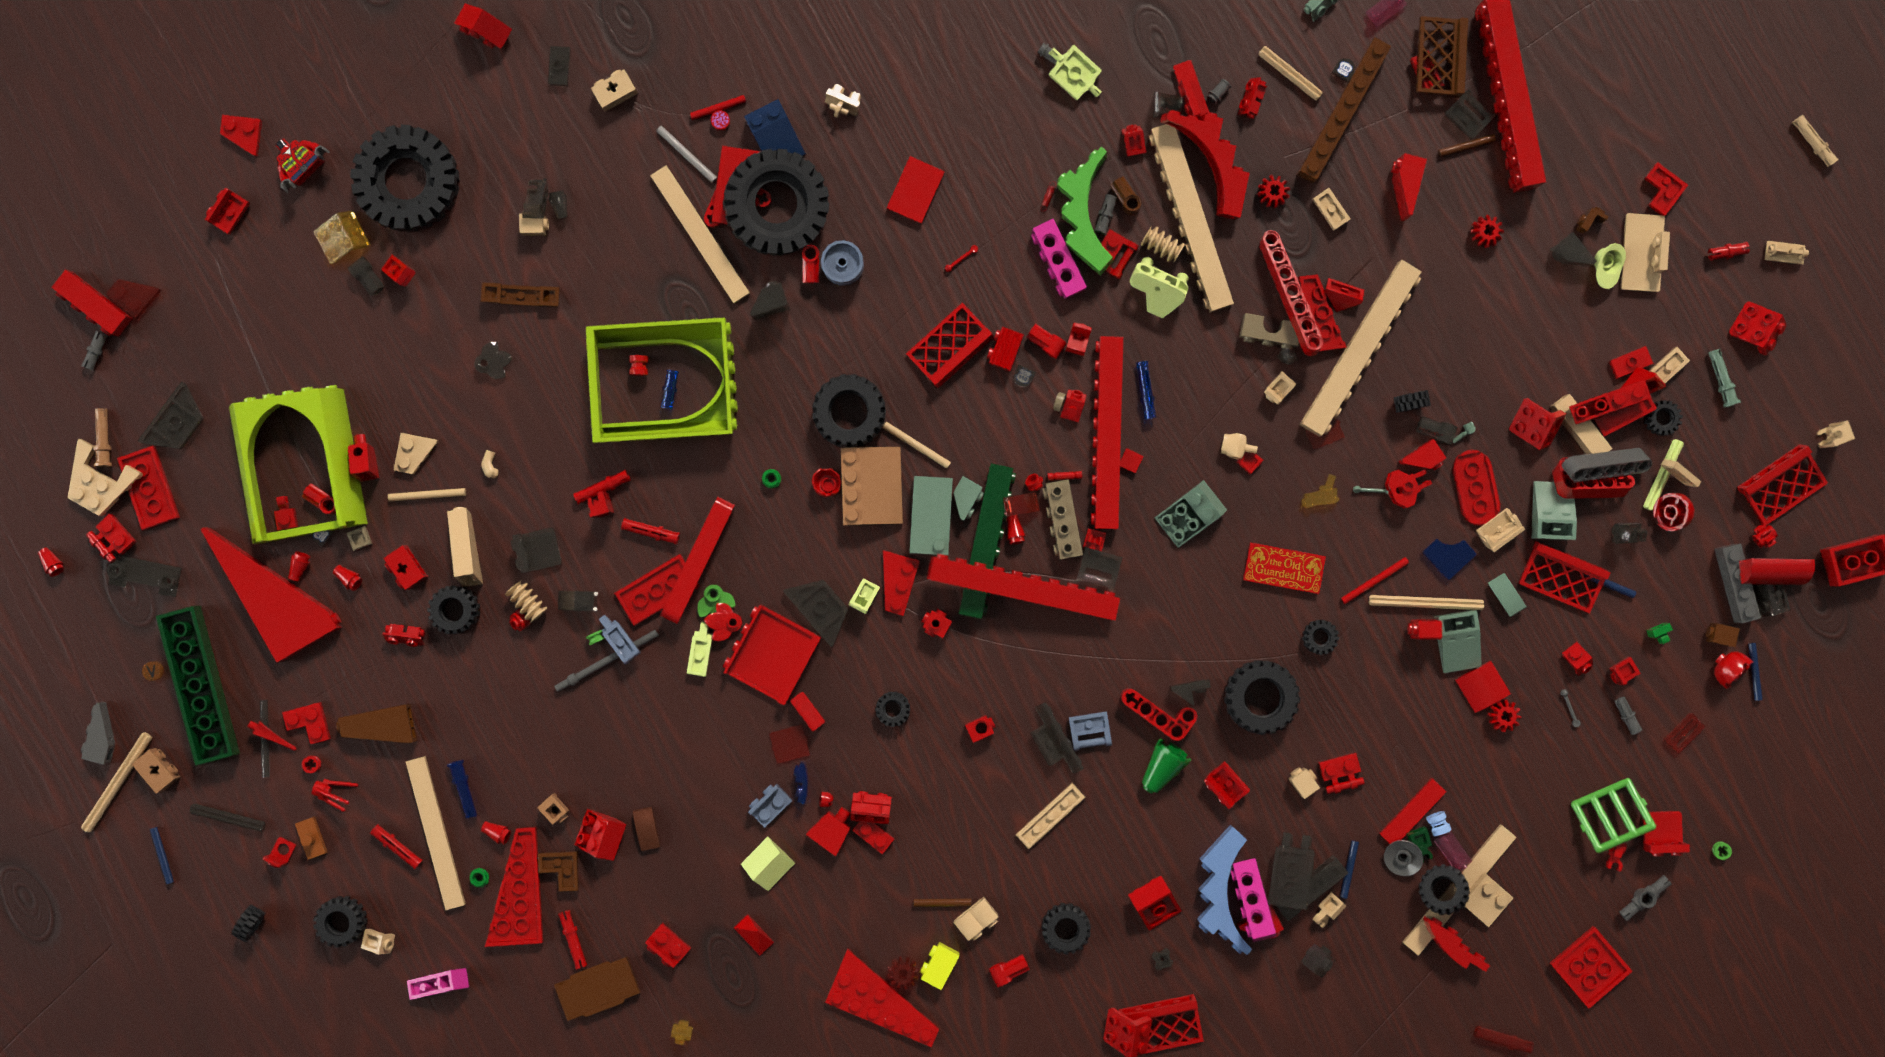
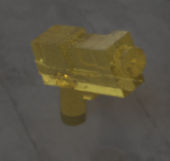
(1325, 496)

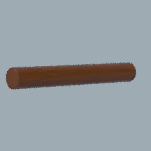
(1467, 145)
(941, 902)

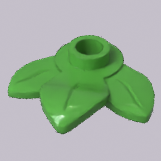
(708, 603)

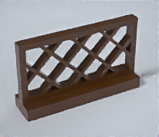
(1457, 61)

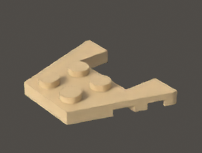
(94, 489)

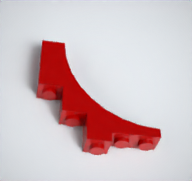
(1220, 154)

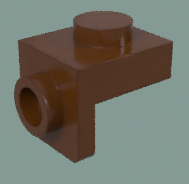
(1586, 220)

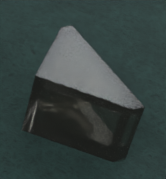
(1165, 102)

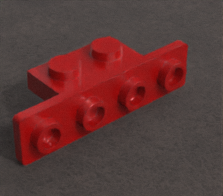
(1190, 89)

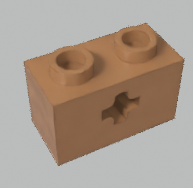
(147, 767)

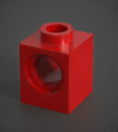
(971, 727)

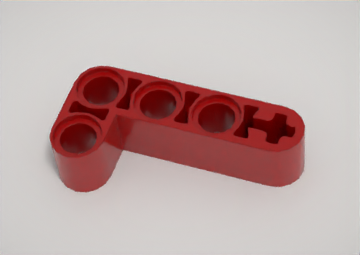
(1599, 488)
(1156, 711)

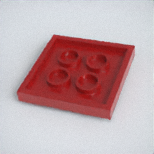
(1590, 967)

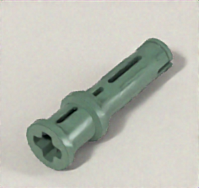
(1726, 387)

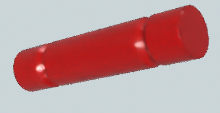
(1064, 475)

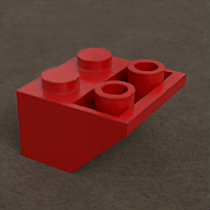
(600, 835)

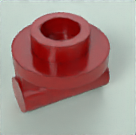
(518, 622)

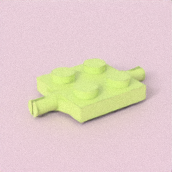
(1075, 72)

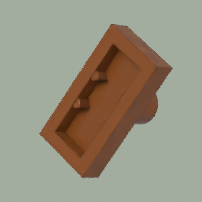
(311, 838)

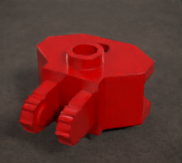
(1406, 485)

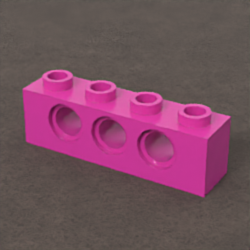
(1050, 230)
(1250, 869)

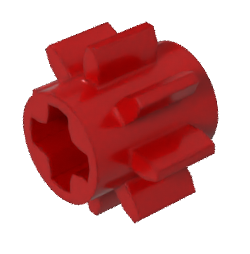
(1765, 536)

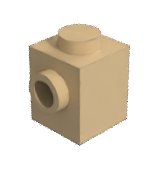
(1304, 781)

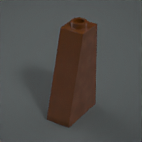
(385, 724)

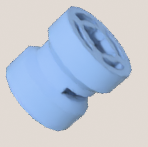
(1438, 823)

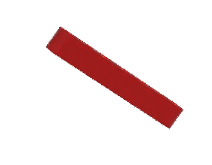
(1292, 284)
(697, 560)

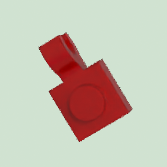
(285, 517)
(1615, 855)

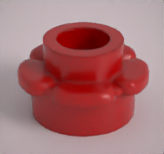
(1033, 482)

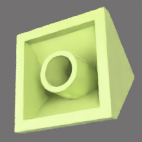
(767, 864)

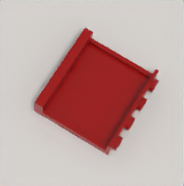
(771, 654)

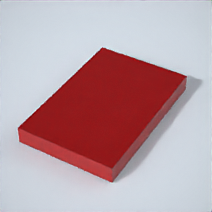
(915, 190)

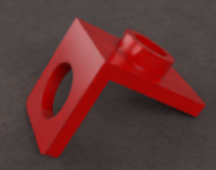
(276, 859)

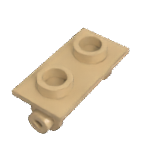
(1785, 252)

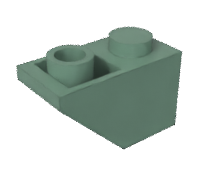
(965, 495)

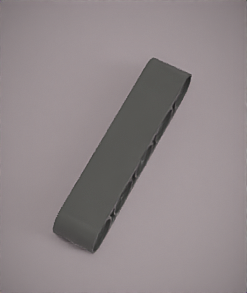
(1607, 464)

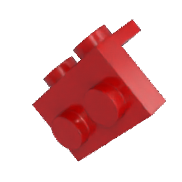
(227, 210)
(1226, 785)

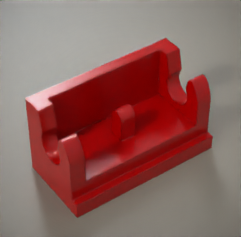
(600, 507)

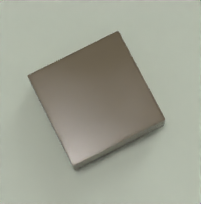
(359, 538)

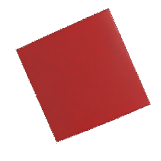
(1482, 687)

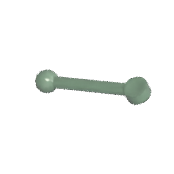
(1357, 489)

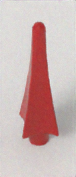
(264, 732)

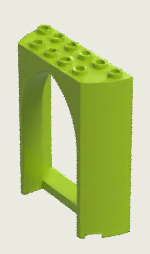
(705, 335)
(330, 416)

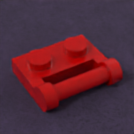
(1113, 243)

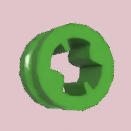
(595, 637)
(1727, 848)

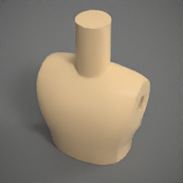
(1236, 445)

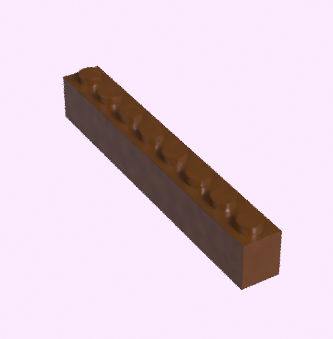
(1344, 110)

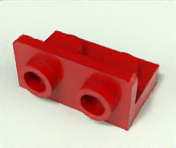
(667, 946)

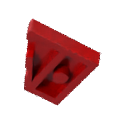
(243, 132)

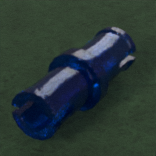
(669, 389)

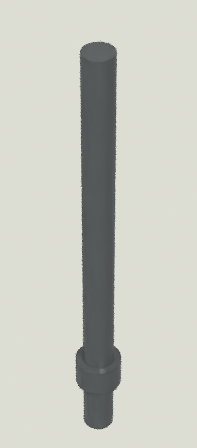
(573, 678)

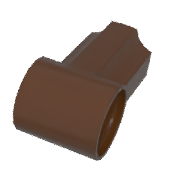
(1125, 194)

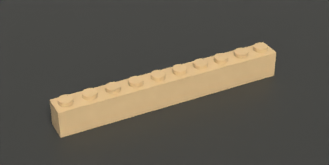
(1191, 218)
(1360, 348)

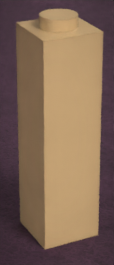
(1584, 433)

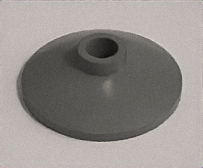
(1403, 865)

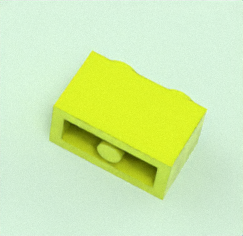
(939, 966)

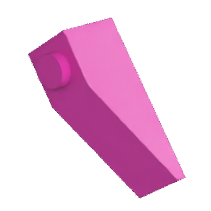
(437, 983)

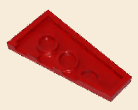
(1321, 312)

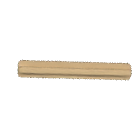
(1290, 73)

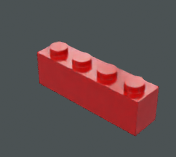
(92, 303)

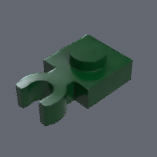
(1422, 839)

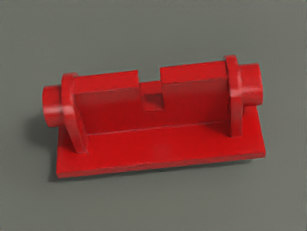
(1254, 89)
(395, 634)

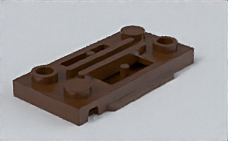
(597, 988)

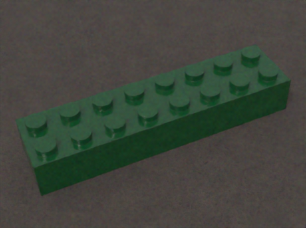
(197, 684)

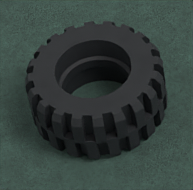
(875, 411)
(1262, 723)

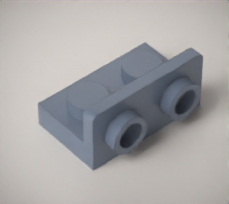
(769, 805)

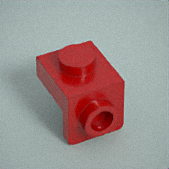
(1078, 339)
(1073, 405)
(1578, 659)
(1624, 671)

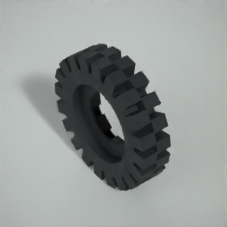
(380, 154)
(742, 212)

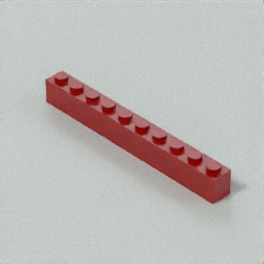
(1108, 432)
(1023, 588)

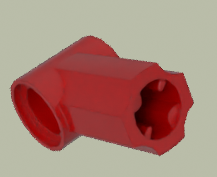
(810, 267)
(1050, 343)
(319, 498)
(1004, 972)

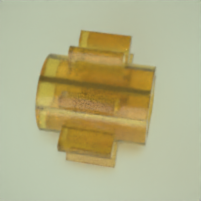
(681, 1032)

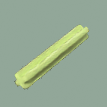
(1663, 475)

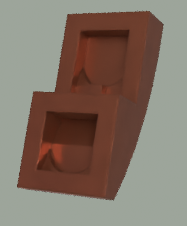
(646, 828)

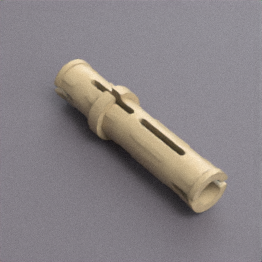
(1820, 147)

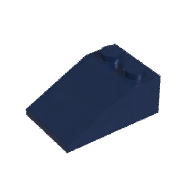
(773, 129)

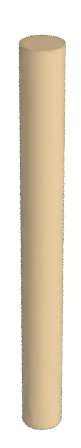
(917, 445)
(427, 494)

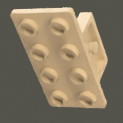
(1646, 252)

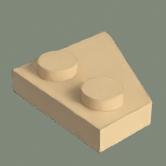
(412, 452)

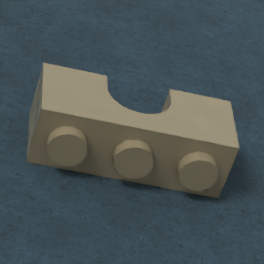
(1253, 330)

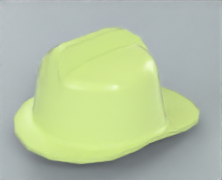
(1609, 265)

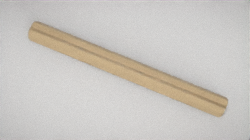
(1425, 602)
(116, 782)

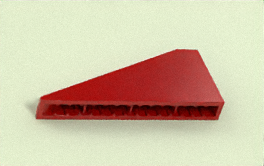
(280, 610)

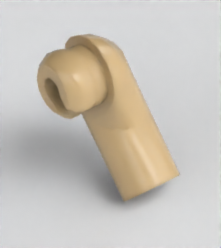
(487, 466)

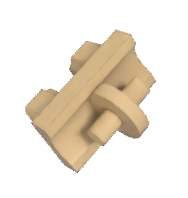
(842, 103)

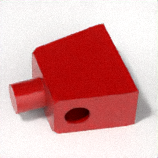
(362, 460)
(830, 830)

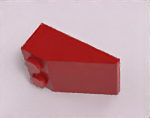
(1406, 181)

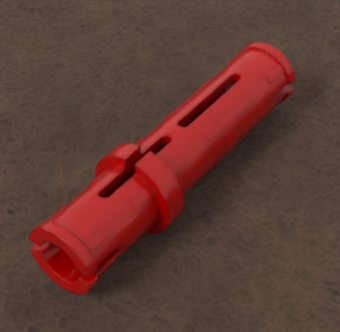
(609, 483)
(630, 525)
(413, 861)
(569, 931)

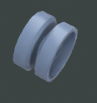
(838, 252)

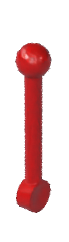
(974, 249)

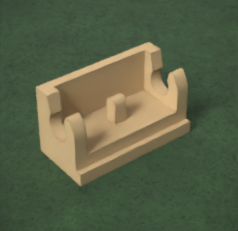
(1836, 433)
(1500, 530)

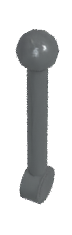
(1576, 723)

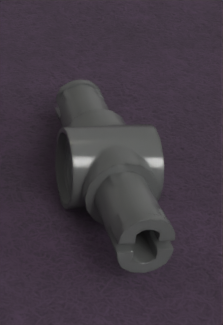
(1653, 893)

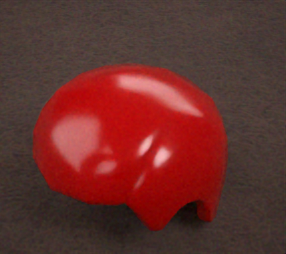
(826, 482)

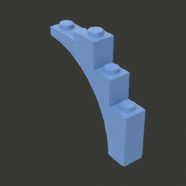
(1214, 889)

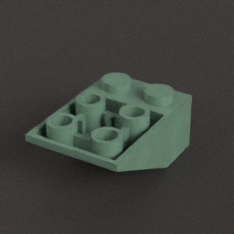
(1191, 513)
(1551, 514)
(1460, 641)

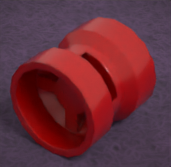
(638, 365)

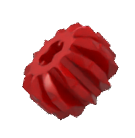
(1280, 194)
(1483, 224)
(1501, 723)

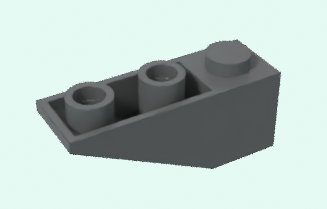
(100, 738)

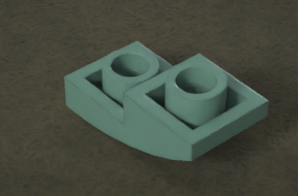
(1507, 595)

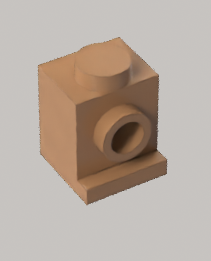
(546, 809)

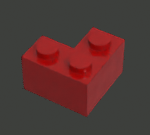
(481, 24)

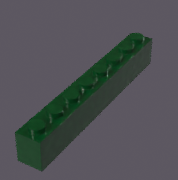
(988, 534)

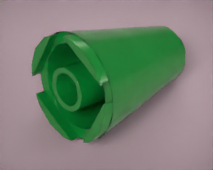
(1164, 765)

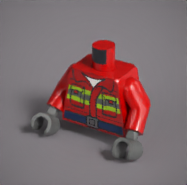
(298, 161)

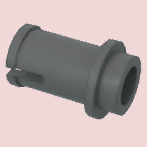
(1044, 51)
(1216, 94)

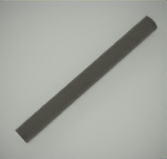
(264, 742)

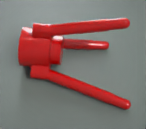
(323, 791)

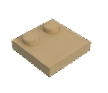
(1487, 899)

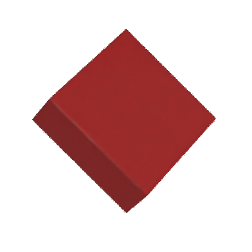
(1130, 460)
(1250, 462)

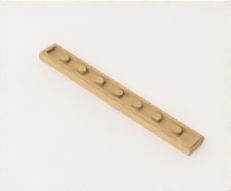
(700, 234)
(435, 833)
(1480, 864)

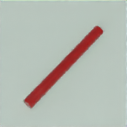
(1375, 580)

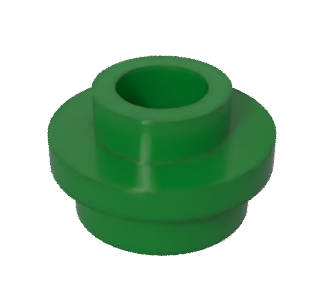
(766, 474)
(473, 877)

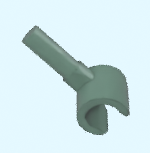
(1469, 429)

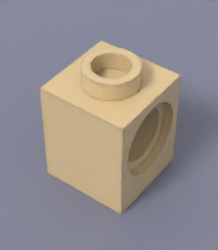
(533, 226)

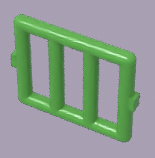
(1615, 839)

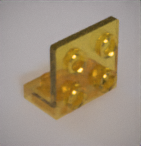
(340, 236)

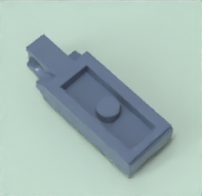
(619, 640)

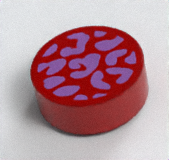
(720, 120)

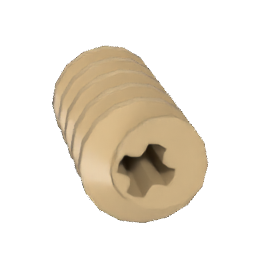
(1162, 244)
(526, 601)

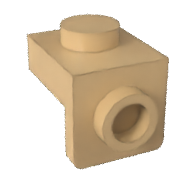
(1279, 388)

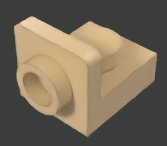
(377, 942)

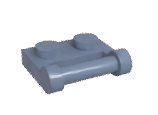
(1090, 724)

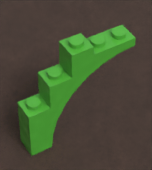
(1077, 188)

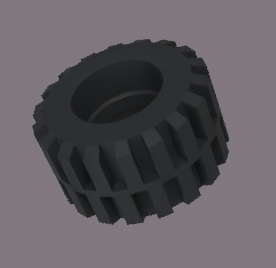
(438, 615)
(1444, 872)
(329, 932)
(1070, 944)

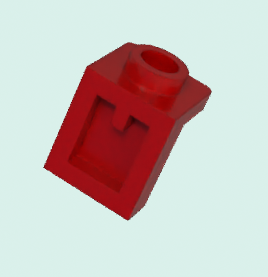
(1134, 140)

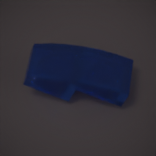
(801, 776)

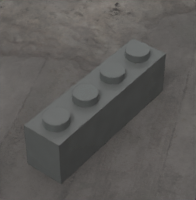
(1740, 596)

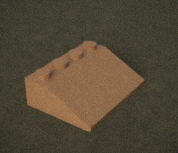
(871, 485)

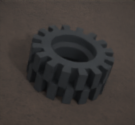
(1412, 401)
(1673, 423)
(1309, 640)
(892, 697)
(248, 923)

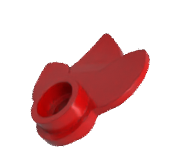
(720, 622)

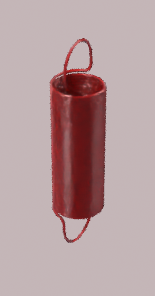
(1047, 198)

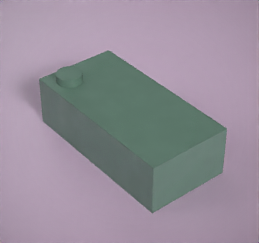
(931, 515)

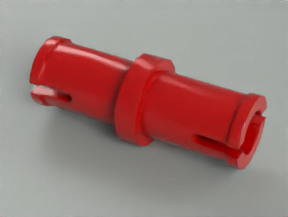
(1728, 251)

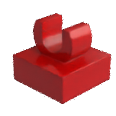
(1094, 539)

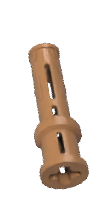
(102, 445)

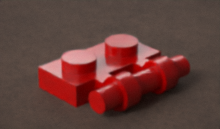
(115, 534)
(1339, 767)

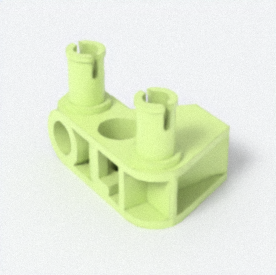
(1161, 294)

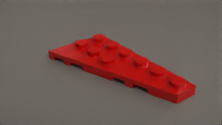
(518, 904)

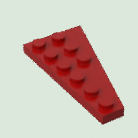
(870, 997)

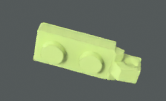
(700, 651)

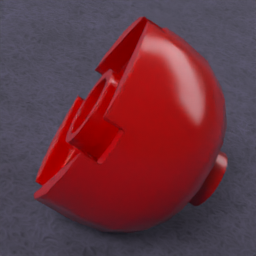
(1673, 511)
(1731, 667)

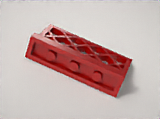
(961, 357)
(1777, 469)
(1565, 560)
(1162, 1009)

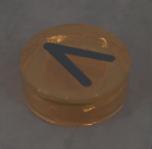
(152, 671)

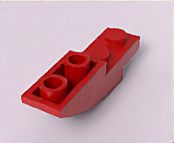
(1610, 402)
(1452, 946)

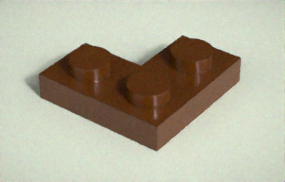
(565, 864)

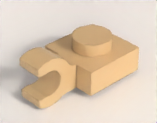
(1331, 907)

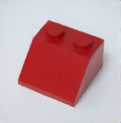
(1154, 902)

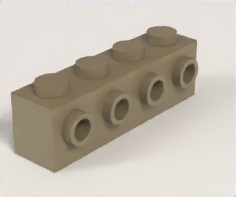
(1063, 519)

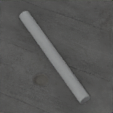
(684, 152)

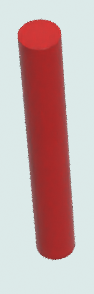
(720, 106)

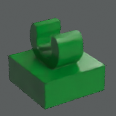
(1660, 632)

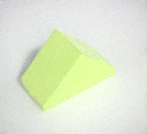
(864, 596)

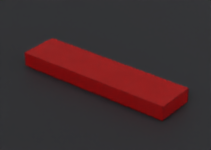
(1413, 811)

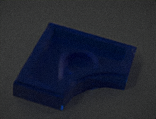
(1449, 558)

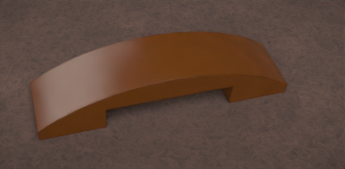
(520, 295)

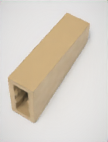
(464, 548)

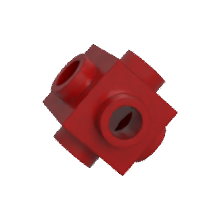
(941, 629)

